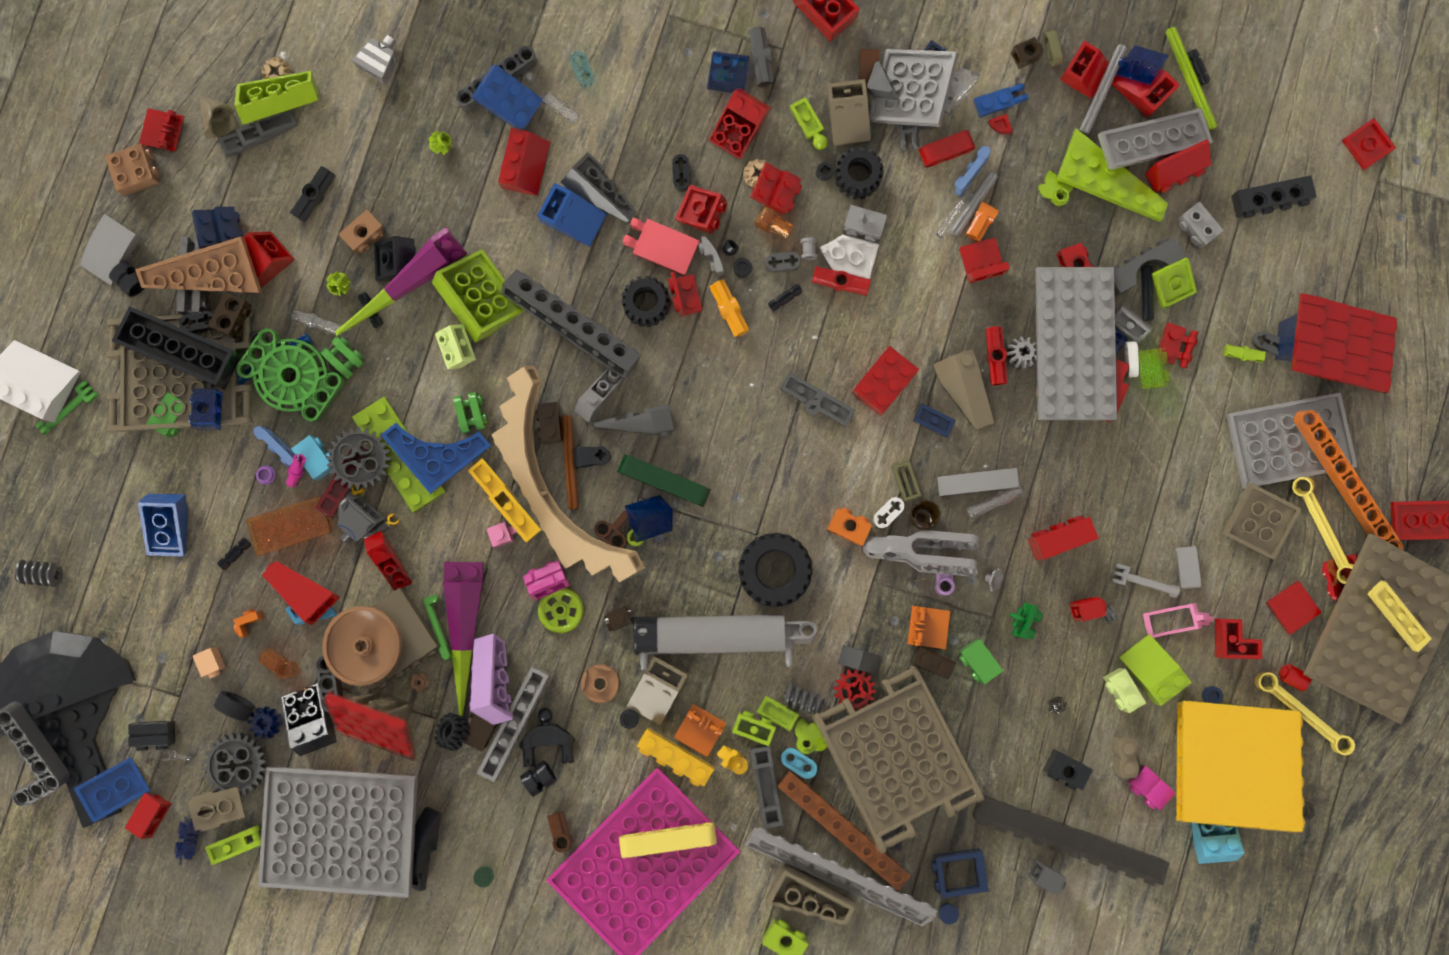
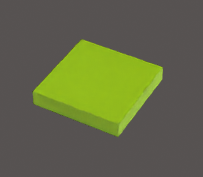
(1174, 282)

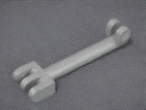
(1173, 590)

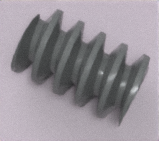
(38, 573)
(803, 699)

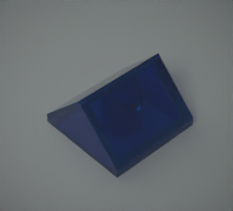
(650, 518)

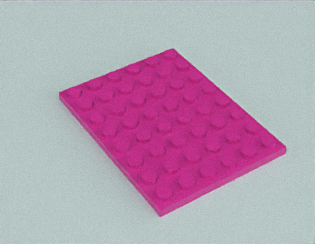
(640, 895)

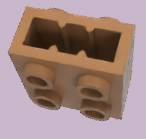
(133, 169)

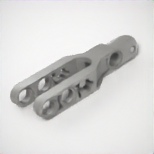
(900, 550)

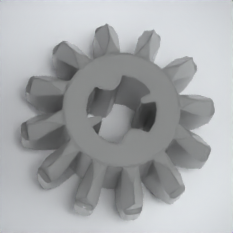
(1029, 350)

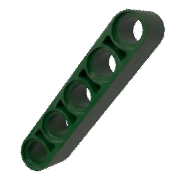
(664, 480)

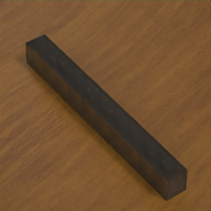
(1071, 839)

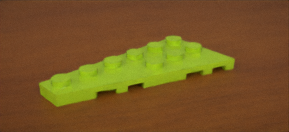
(1087, 170)

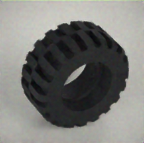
(801, 564)

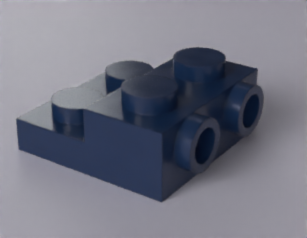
(216, 225)

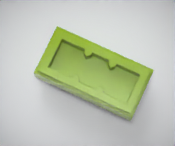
(778, 713)

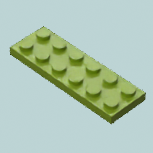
(379, 418)

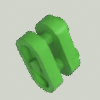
(354, 357)
(475, 402)

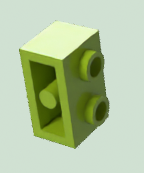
(753, 728)

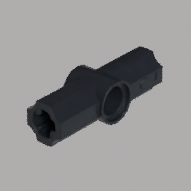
(320, 184)

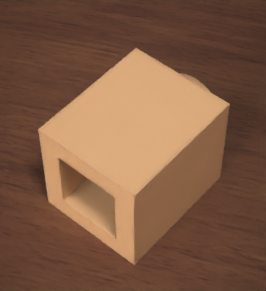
(209, 662)

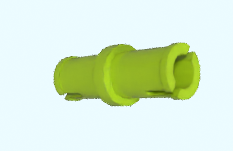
(1244, 353)

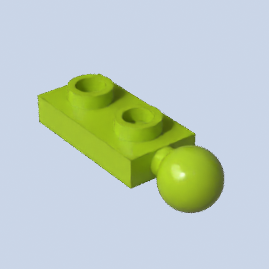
(809, 123)

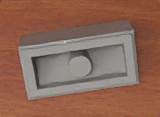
(1131, 324)

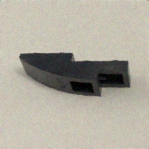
(424, 843)

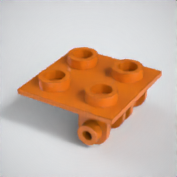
(928, 627)
(700, 730)

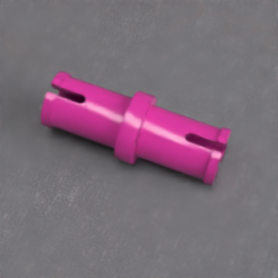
(296, 470)

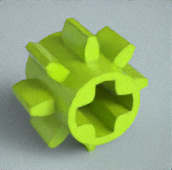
(440, 142)
(338, 283)

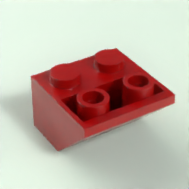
(1086, 70)

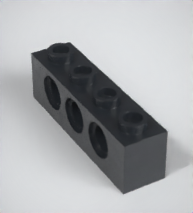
(1301, 187)

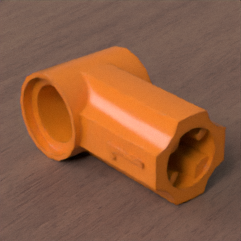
(983, 218)

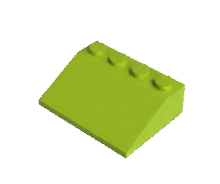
(474, 295)

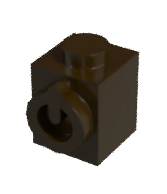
(618, 618)

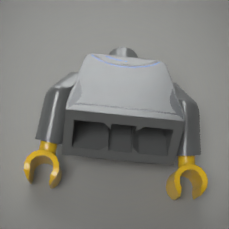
(359, 518)

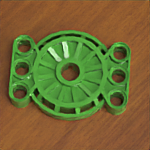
(271, 375)

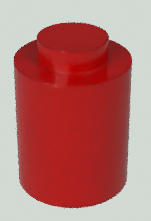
(1294, 677)

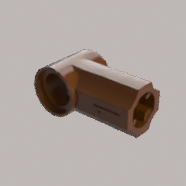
(559, 828)

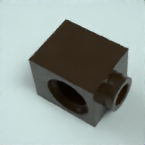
(1023, 59)

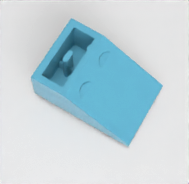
(1216, 843)

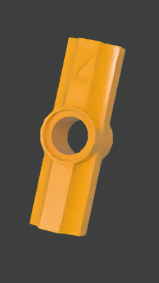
(729, 308)

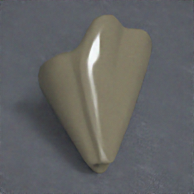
(217, 118)

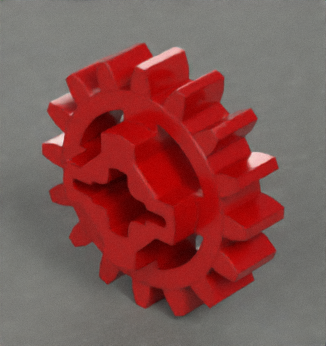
(858, 681)

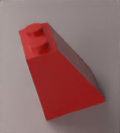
(267, 255)

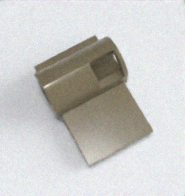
(216, 808)

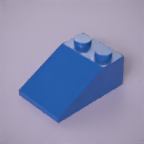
(164, 524)

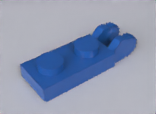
(999, 100)

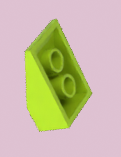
(1154, 670)

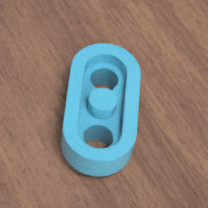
(798, 763)

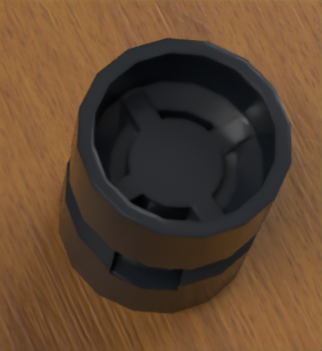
(126, 278)
(540, 777)

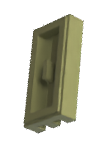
(899, 484)

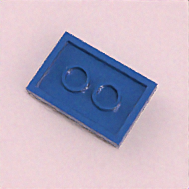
(112, 789)

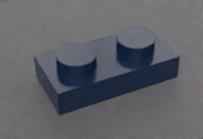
(934, 420)

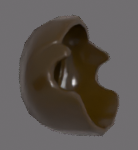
(925, 514)

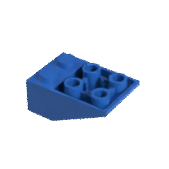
(571, 215)

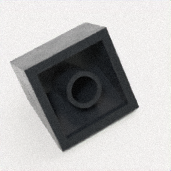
(392, 256)

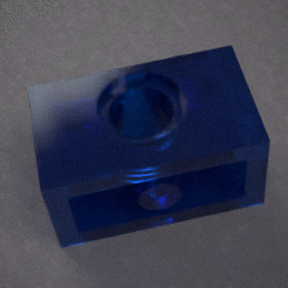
(212, 418)

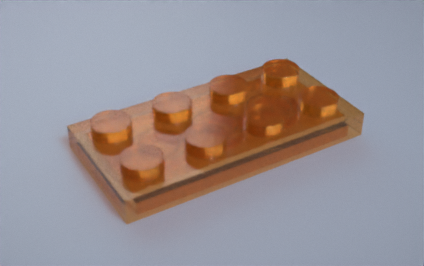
(287, 526)

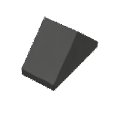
(880, 84)
(858, 659)

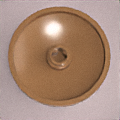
(362, 645)

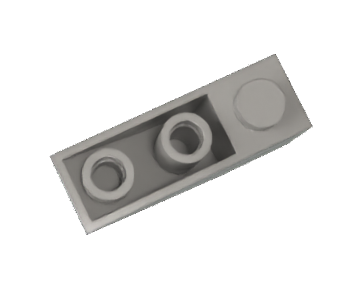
(597, 395)

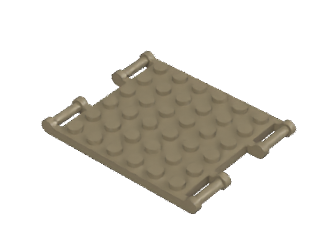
(147, 381)
(898, 758)

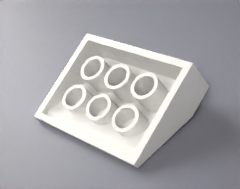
(35, 381)

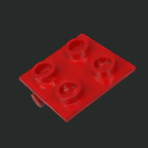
(161, 129)

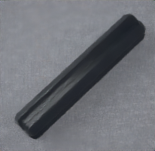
(1147, 293)

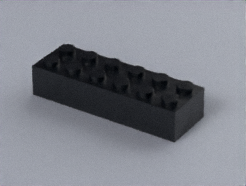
(176, 348)

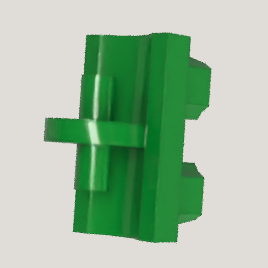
(1023, 621)

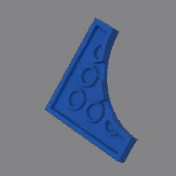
(434, 462)

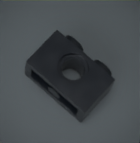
(1079, 772)

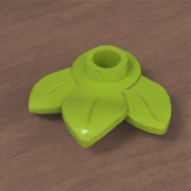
(1053, 188)
(808, 733)

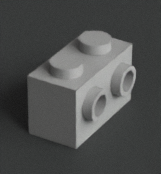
(1199, 225)

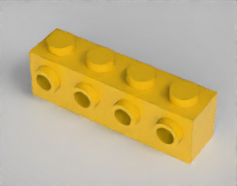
(676, 757)

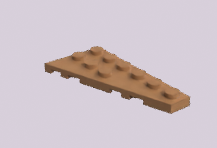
(212, 268)

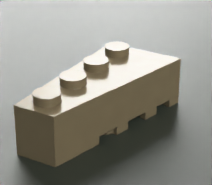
(809, 896)

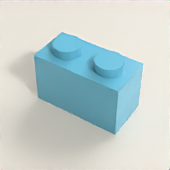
(315, 456)

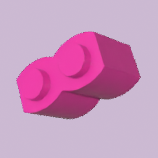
(1151, 788)

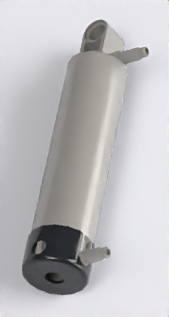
(718, 635)

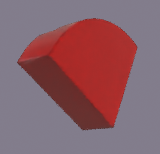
(1001, 124)

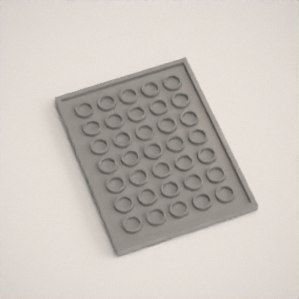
(338, 831)

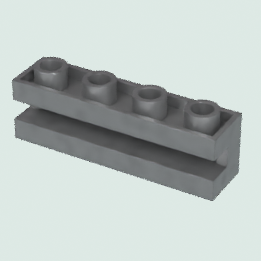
(190, 300)

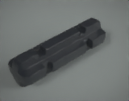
(1198, 67)
(785, 297)
(374, 319)
(232, 555)

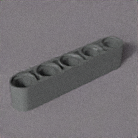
(514, 59)

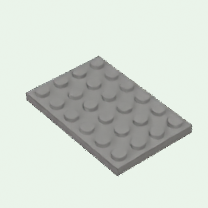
(1272, 447)

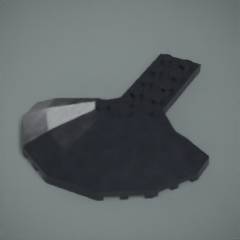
(67, 691)

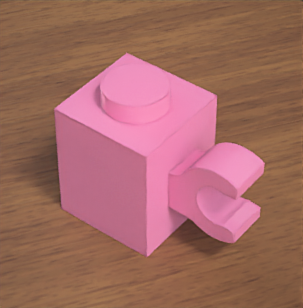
(501, 534)

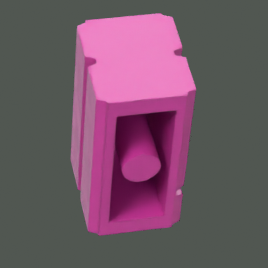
(546, 580)

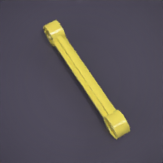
(1323, 526)
(1306, 714)

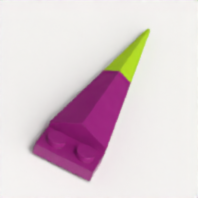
(435, 255)
(462, 596)

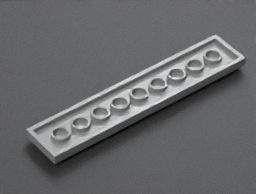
(837, 876)

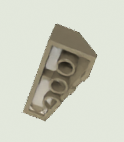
(964, 383)

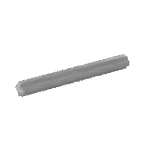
(1103, 89)

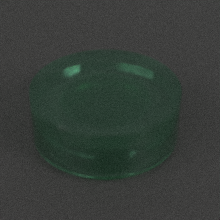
(483, 876)

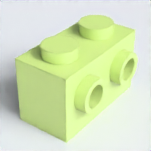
(455, 346)
(1124, 690)

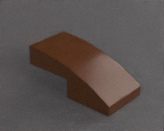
(868, 58)

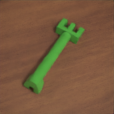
(83, 395)
(444, 649)

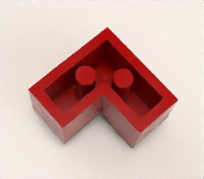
(1230, 641)

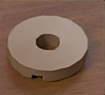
(600, 695)

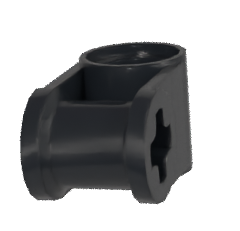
(588, 457)

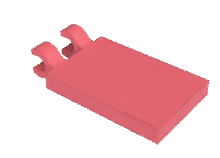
(662, 246)

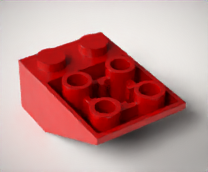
(1144, 96)
(739, 123)

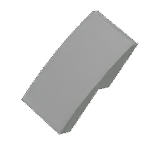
(710, 253)
(1188, 567)

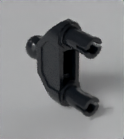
(547, 735)

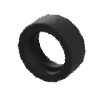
(234, 706)

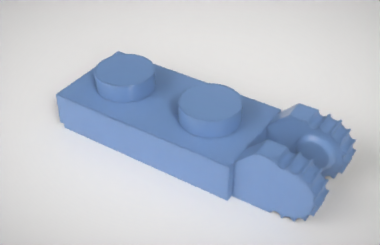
(972, 170)
(274, 444)

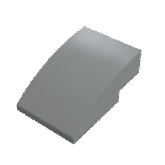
(107, 247)

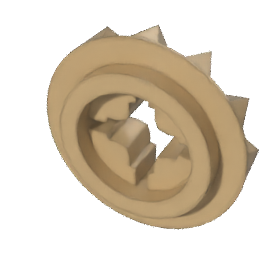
(277, 63)
(749, 171)

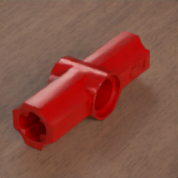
(853, 283)
(997, 368)

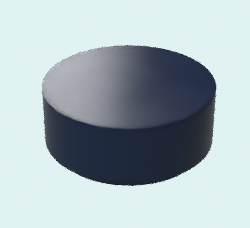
(1212, 695)
(948, 913)

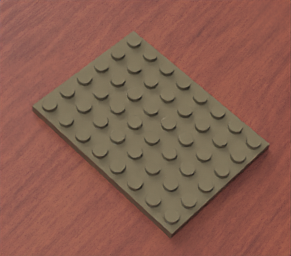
(1362, 650)

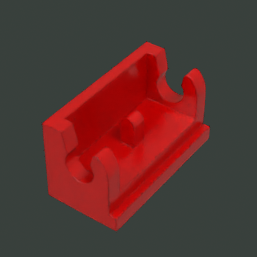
(147, 815)

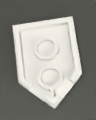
(851, 255)

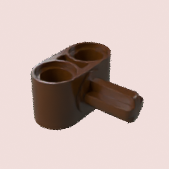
(614, 530)

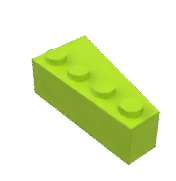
(274, 95)

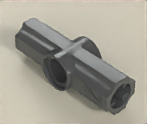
(761, 57)

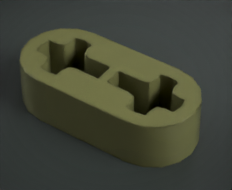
(1053, 48)

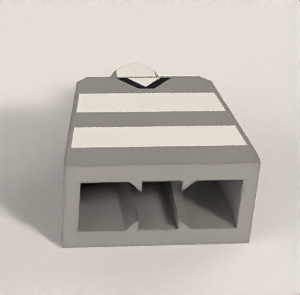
(377, 59)

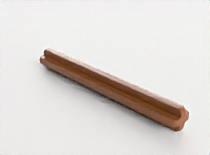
(570, 470)

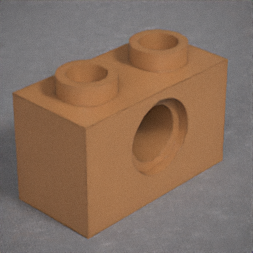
(352, 232)

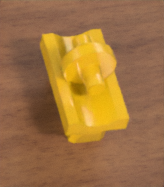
(733, 760)

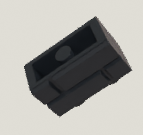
(153, 733)

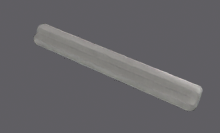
(974, 204)

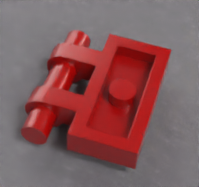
(1171, 341)

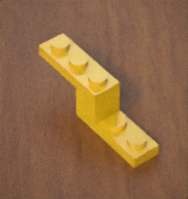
(504, 500)

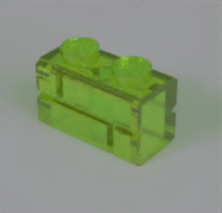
(1152, 368)

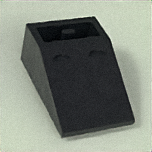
(306, 721)

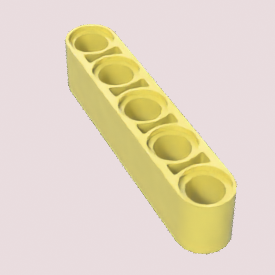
(667, 840)

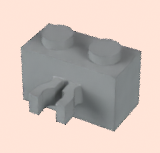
(864, 223)

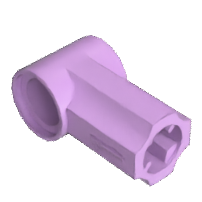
(944, 578)

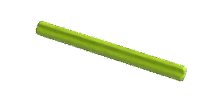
(1190, 76)

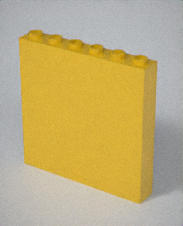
(1239, 766)

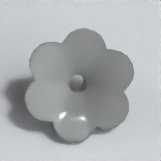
(995, 579)

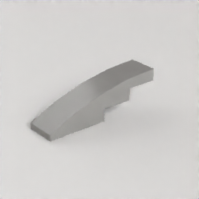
(978, 482)

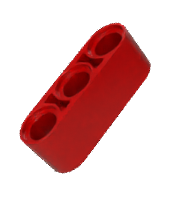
(946, 148)

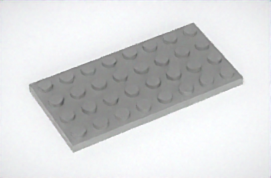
(1075, 343)

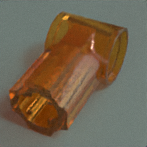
(769, 221)
(277, 663)

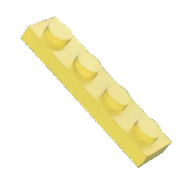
(1399, 616)

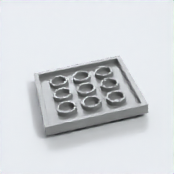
(922, 85)

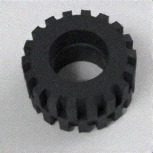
(864, 159)
(641, 286)

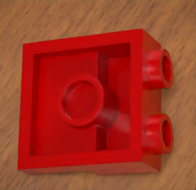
(776, 189)
(701, 209)

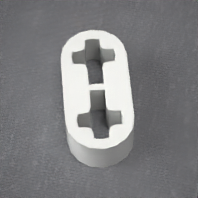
(1131, 358)
(891, 516)

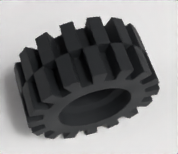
(451, 731)

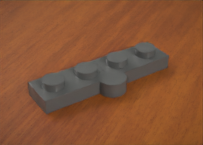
(817, 400)

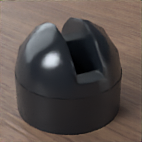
(730, 248)

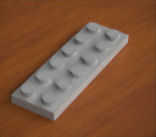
(1153, 138)

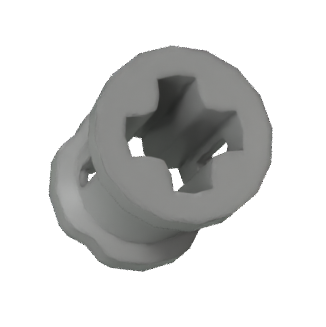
(809, 248)

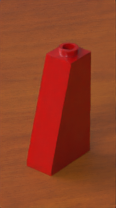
(302, 594)

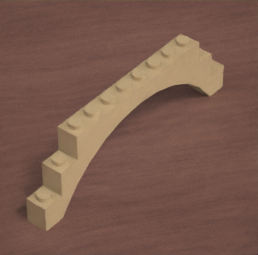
(518, 451)

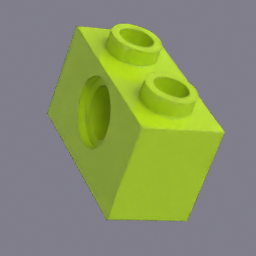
(779, 929)

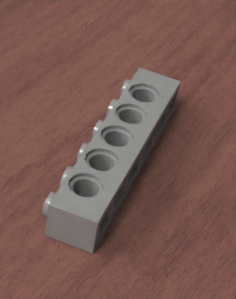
(511, 730)

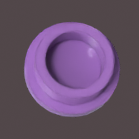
(266, 475)

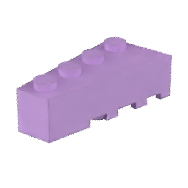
(489, 680)

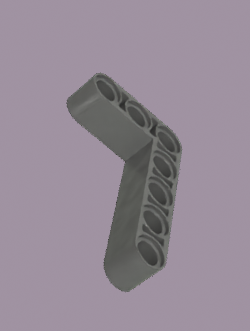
(36, 752)

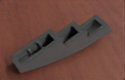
(257, 133)

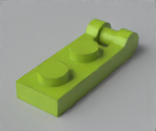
(233, 845)

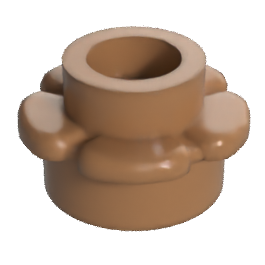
(419, 687)

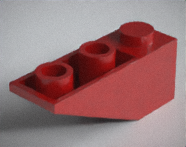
(386, 560)

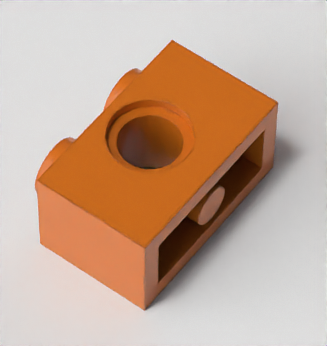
(837, 526)

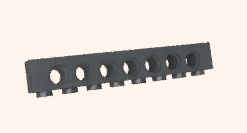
(575, 333)

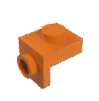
(248, 617)

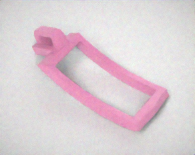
(1197, 619)

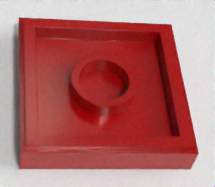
(1368, 144)
(1293, 607)

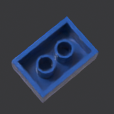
(507, 97)

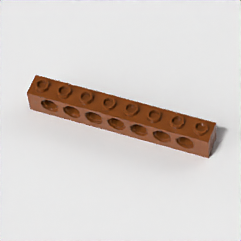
(843, 829)

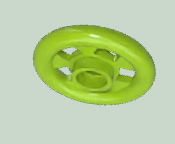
(572, 622)

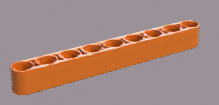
(1341, 476)

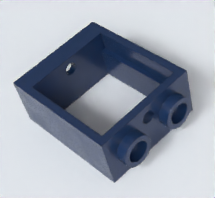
(980, 872)

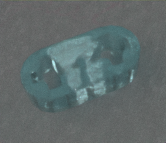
(585, 67)

